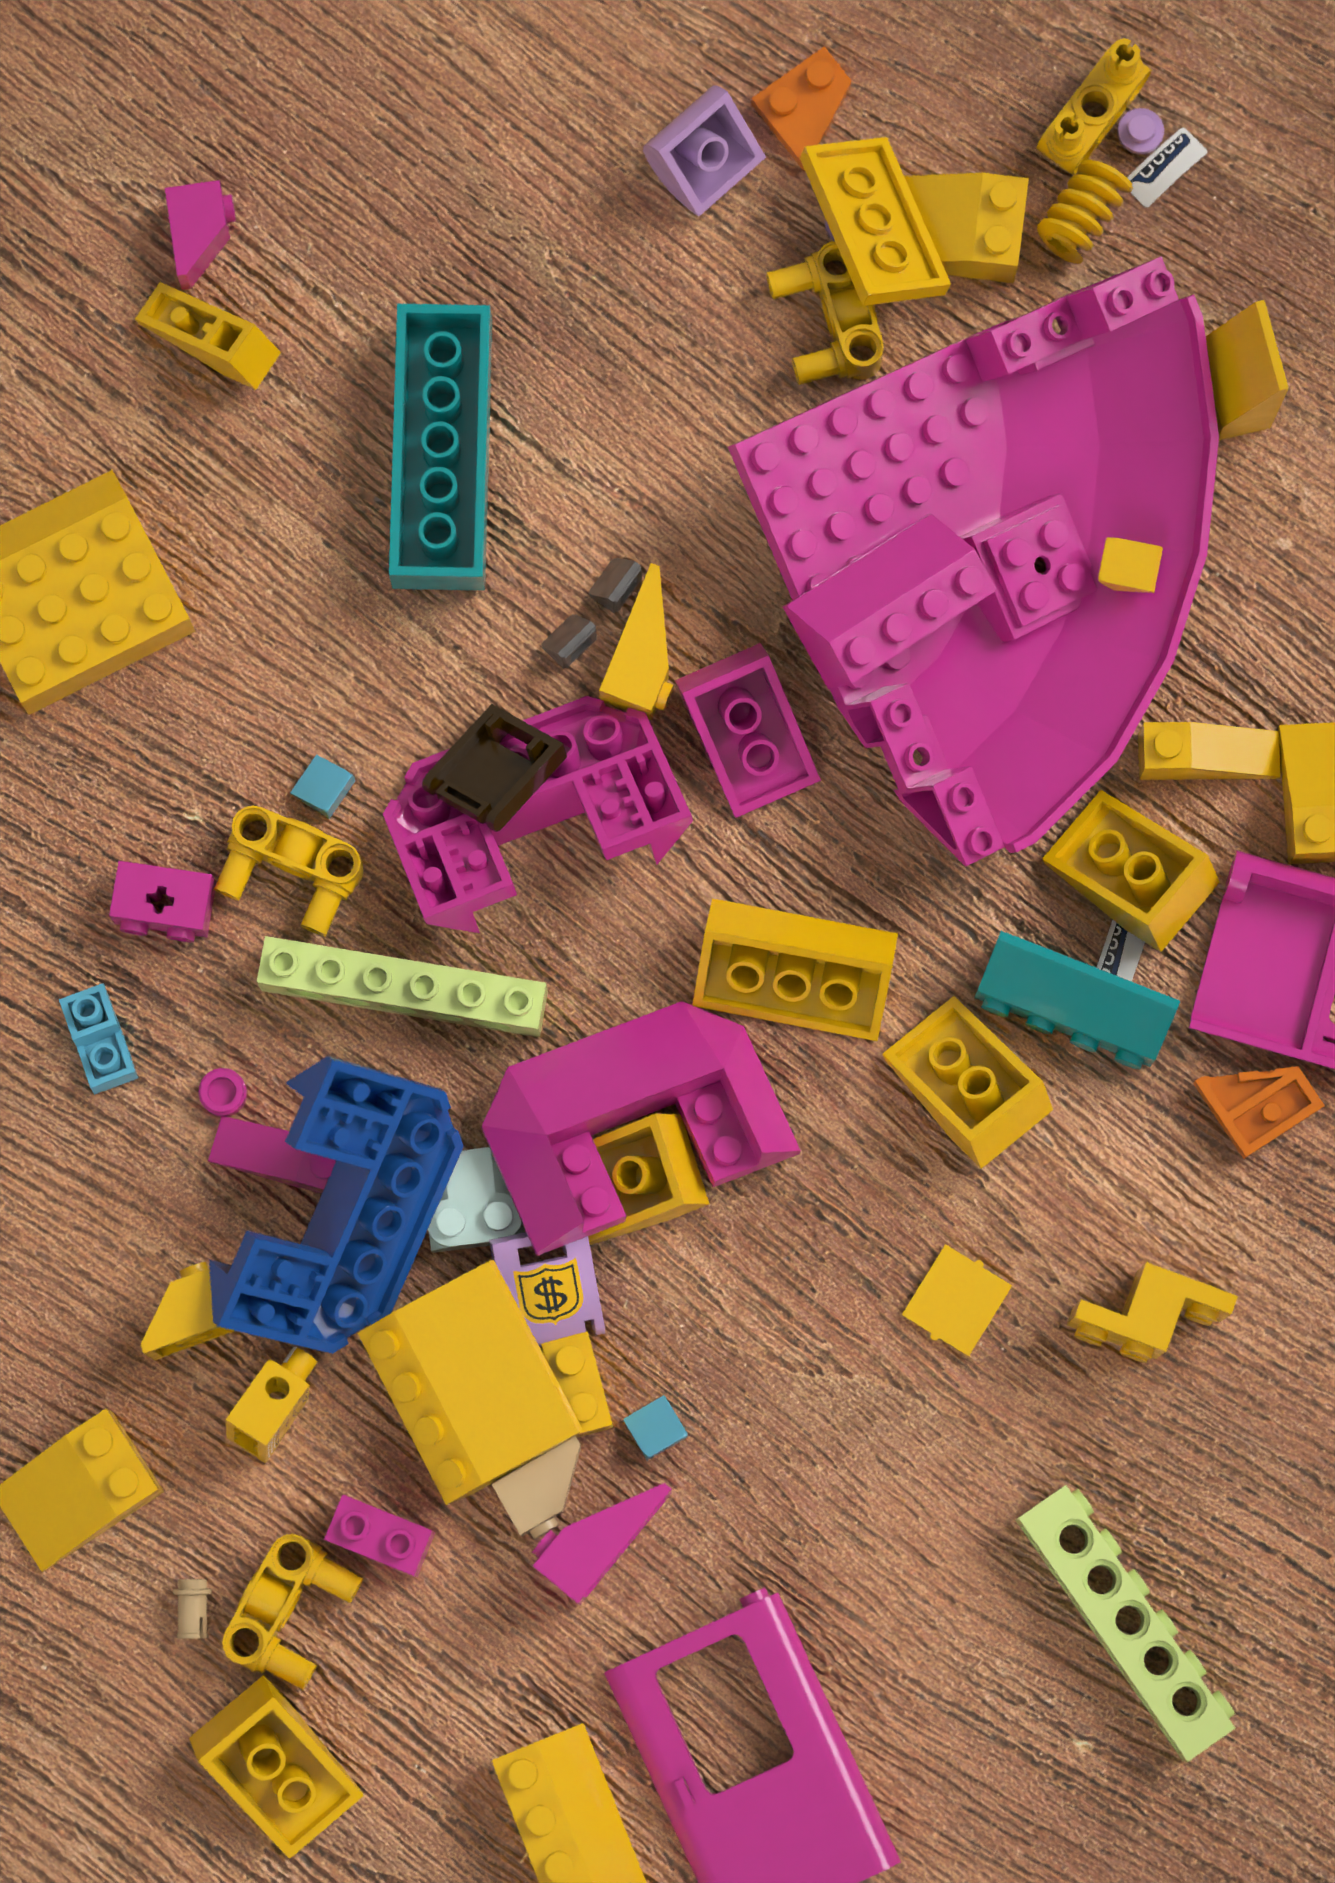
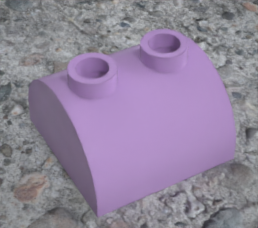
(704, 151)

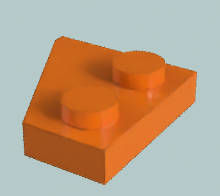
(804, 102)
(1259, 1105)

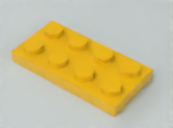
(875, 221)

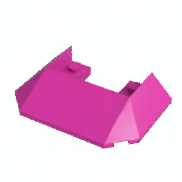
(609, 773)
(561, 1098)

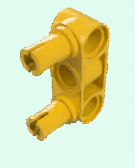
(1113, 84)
(844, 315)
(297, 851)
(271, 1601)

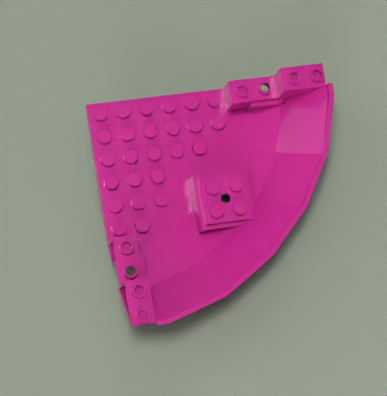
(1025, 455)

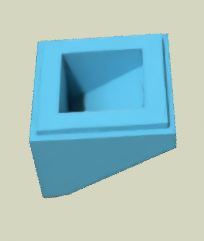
(323, 786)
(655, 1427)

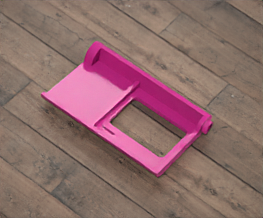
(1272, 961)
(787, 1824)

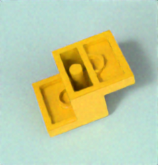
(1151, 1312)

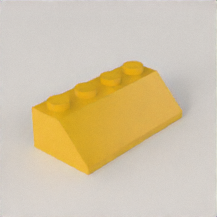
(794, 969)
(567, 1811)

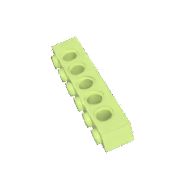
(402, 986)
(1186, 1734)

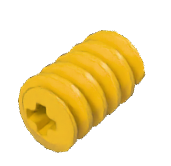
(1080, 207)

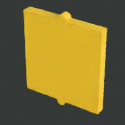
(956, 1300)

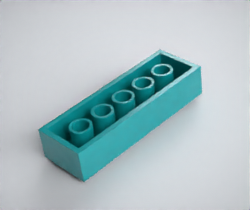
(440, 447)

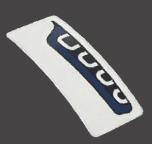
(1165, 166)
(1120, 952)

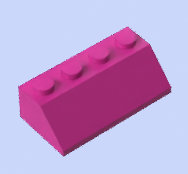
(888, 600)

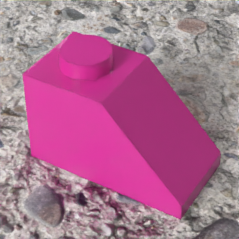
(198, 226)

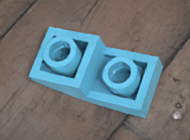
(98, 1038)

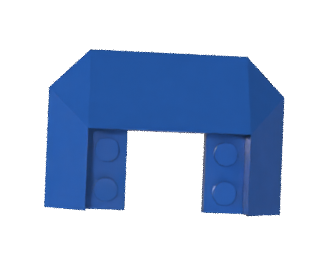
(387, 1180)

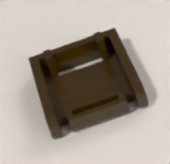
(489, 778)

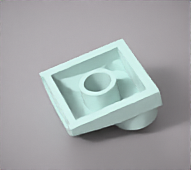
(474, 1205)

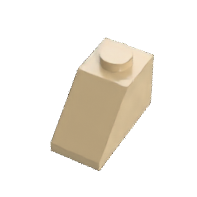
(539, 1489)

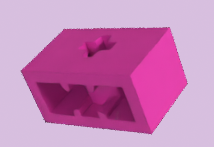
(141, 884)
(379, 1535)

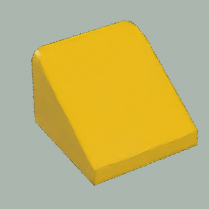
(1129, 565)

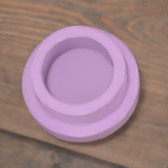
(1140, 131)

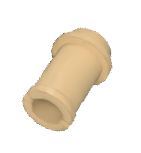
(192, 1608)

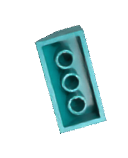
(1076, 1000)

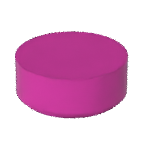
(222, 1092)

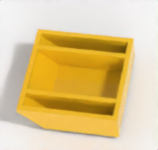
(81, 593)

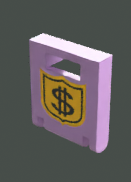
(553, 1292)

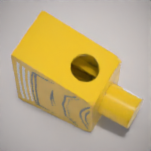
(260, 1421)

